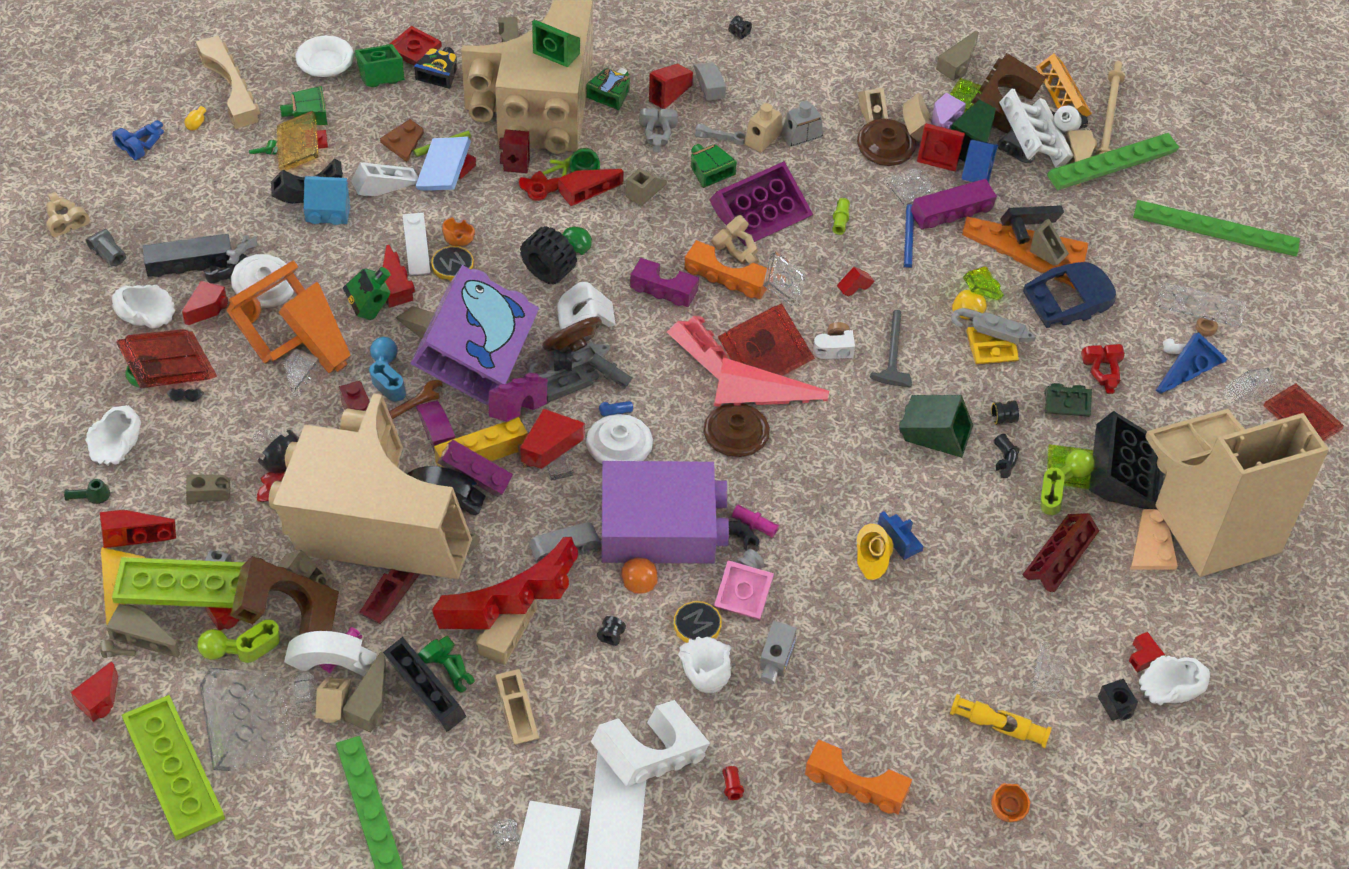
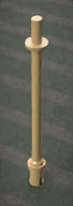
(1115, 77)

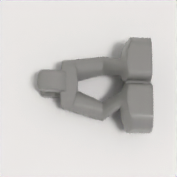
(665, 118)

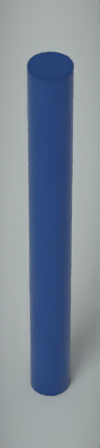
(909, 228)

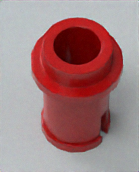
(733, 789)

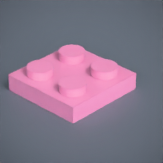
(744, 590)

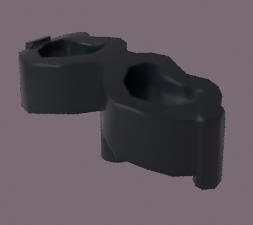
(190, 394)

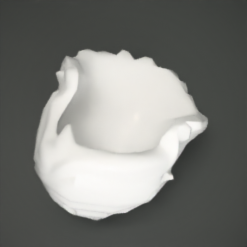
(143, 305)
(113, 435)
(706, 663)
(1174, 680)

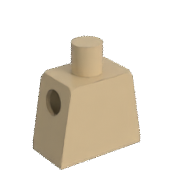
(763, 128)

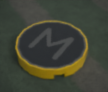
(449, 260)
(697, 620)

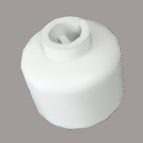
(1072, 117)

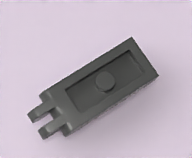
(570, 381)

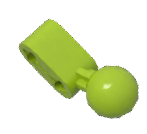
(1077, 464)
(248, 646)

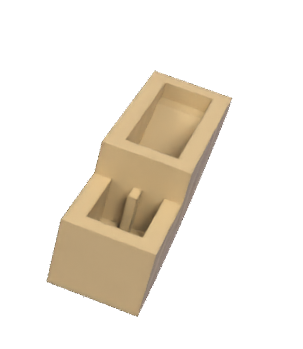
(916, 116)
(516, 707)

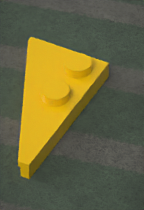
(110, 566)

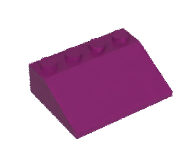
(765, 200)

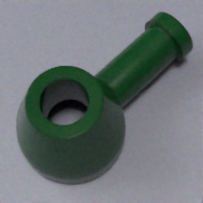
(92, 493)

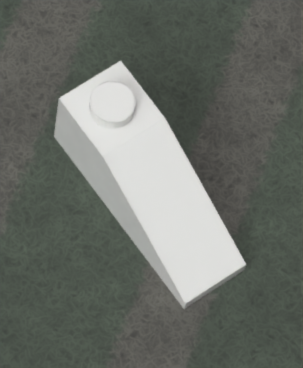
(381, 179)
(416, 244)

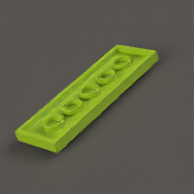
(176, 582)
(173, 767)

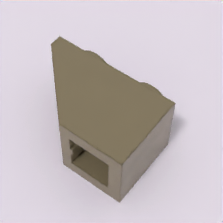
(643, 186)
(302, 565)

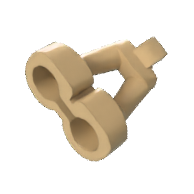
(61, 224)
(726, 236)

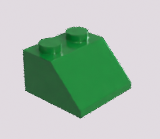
(554, 43)
(380, 65)

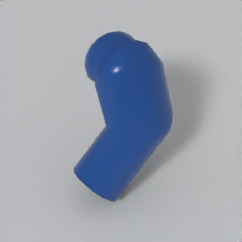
(617, 408)

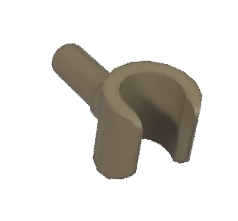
(108, 646)

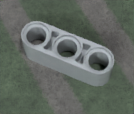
(583, 536)

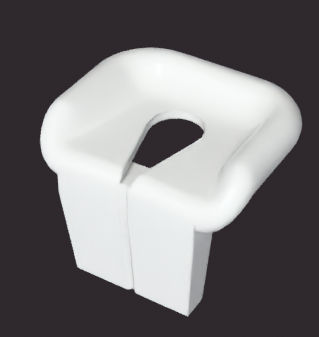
(596, 305)

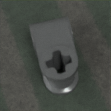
(1011, 145)

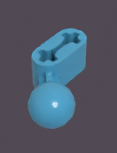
(383, 376)

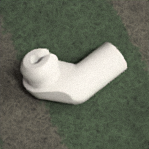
(1172, 348)

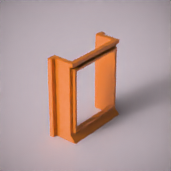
(252, 292)

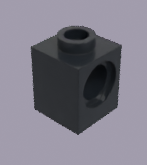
(1119, 692)

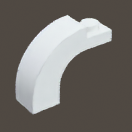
(329, 648)

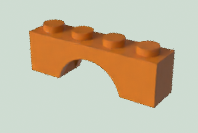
(703, 262)
(885, 790)

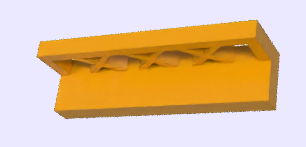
(1068, 85)

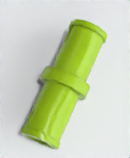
(841, 216)

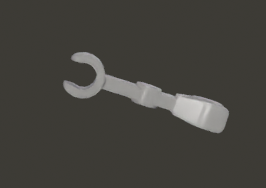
(707, 132)
(241, 248)

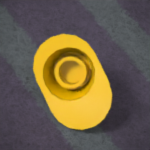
(875, 541)

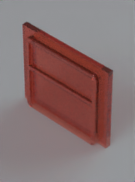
(767, 342)
(165, 358)

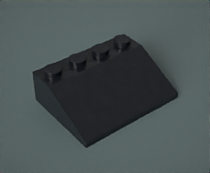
(1124, 464)

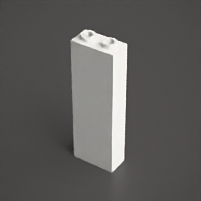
(614, 821)
(548, 837)

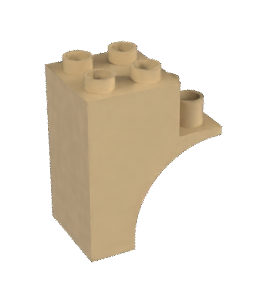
(529, 89)
(1234, 488)
(356, 505)

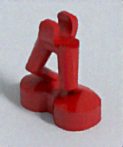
(1111, 355)

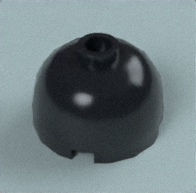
(275, 453)

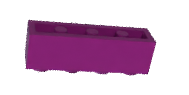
(953, 204)

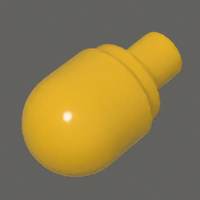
(195, 118)

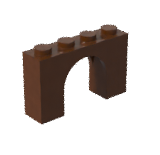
(1009, 74)
(258, 577)

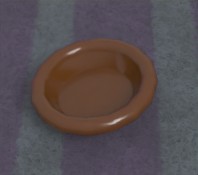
(886, 142)
(573, 336)
(736, 430)

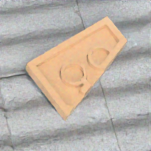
(1153, 544)

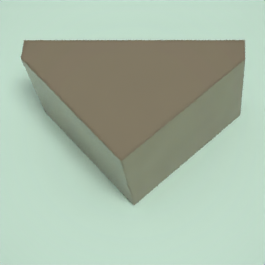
(1048, 244)

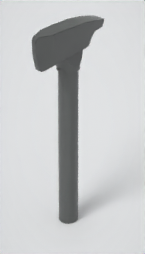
(891, 375)

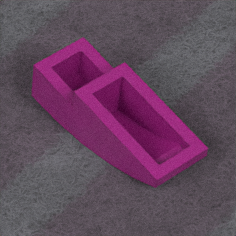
(435, 423)

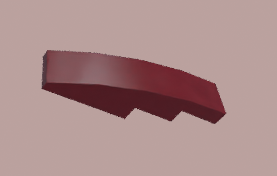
(387, 594)

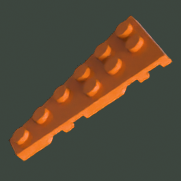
(1004, 241)

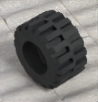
(548, 255)

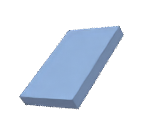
(443, 163)

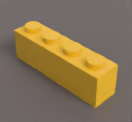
(491, 442)

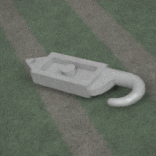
(995, 326)
(580, 357)

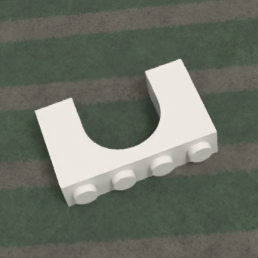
(637, 762)

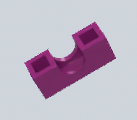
(678, 290)
(508, 398)
(486, 473)

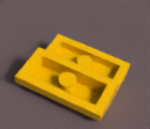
(990, 349)

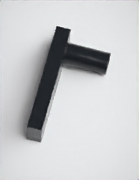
(1021, 216)

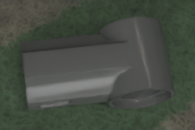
(105, 246)

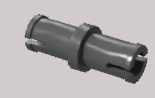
(610, 370)

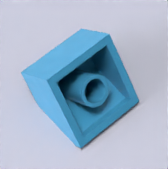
(326, 200)

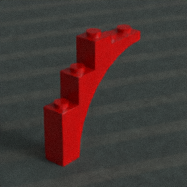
(514, 596)

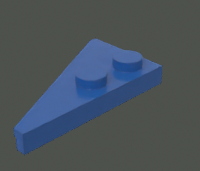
(1194, 359)

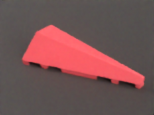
(699, 343)
(745, 383)

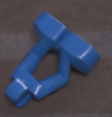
(131, 142)

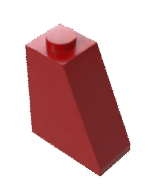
(669, 84)
(550, 438)

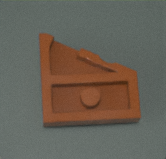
(403, 139)

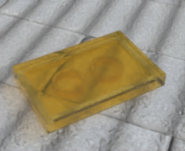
(297, 141)

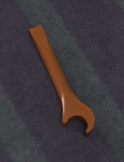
(424, 395)

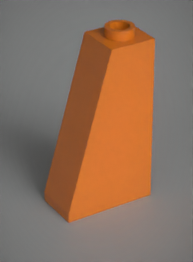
(317, 328)

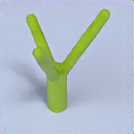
(561, 164)

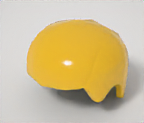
(969, 300)

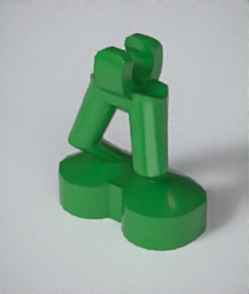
(438, 651)

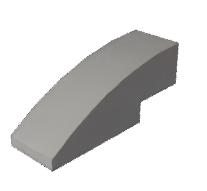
(710, 80)

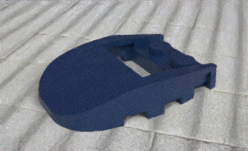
(1089, 281)

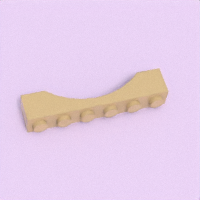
(240, 103)

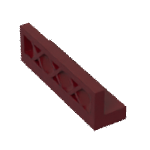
(1065, 551)

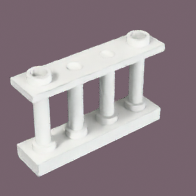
(1046, 130)

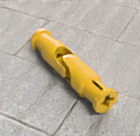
(984, 715)

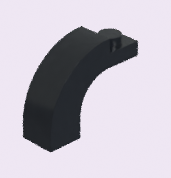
(290, 187)
(468, 496)

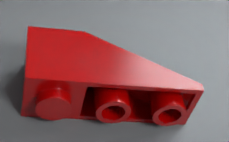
(400, 288)
(134, 528)

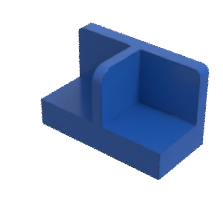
(979, 161)
(900, 532)

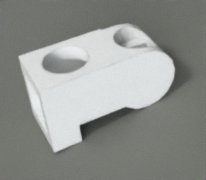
(834, 346)

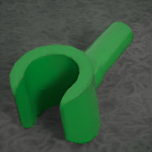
(268, 149)

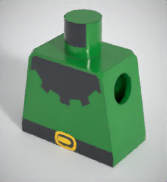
(368, 292)

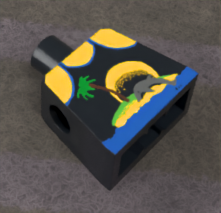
(437, 67)

